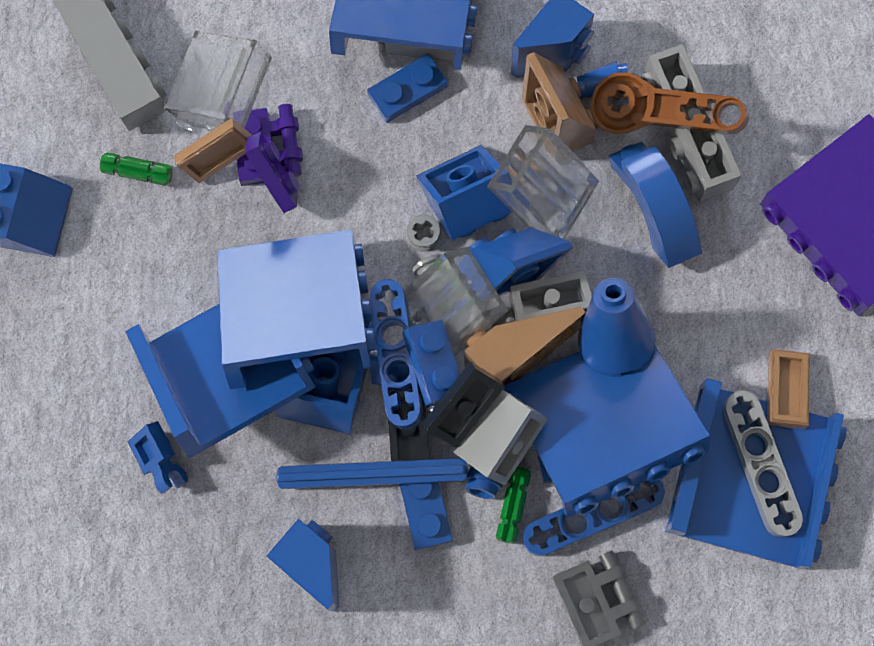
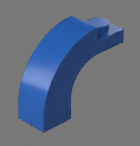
(661, 202)

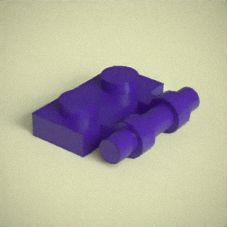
(285, 125)

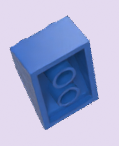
(336, 393)

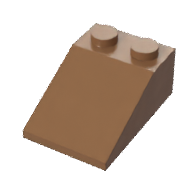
(555, 102)
(518, 346)

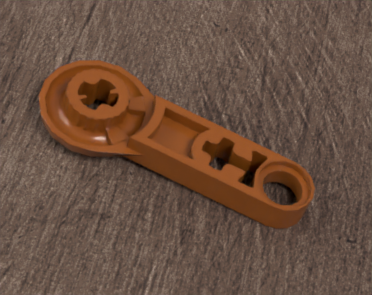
(658, 107)

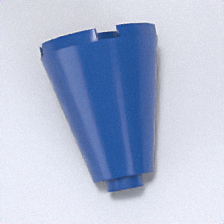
(616, 330)

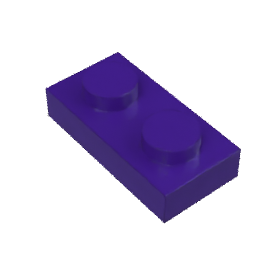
(267, 163)

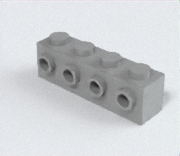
(113, 60)
(704, 154)

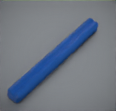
(372, 473)

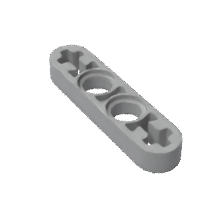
(768, 461)

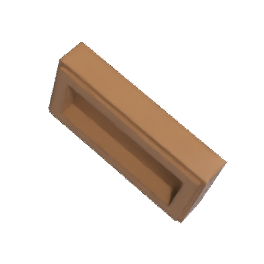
(213, 151)
(788, 389)

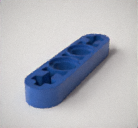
(392, 354)
(595, 521)

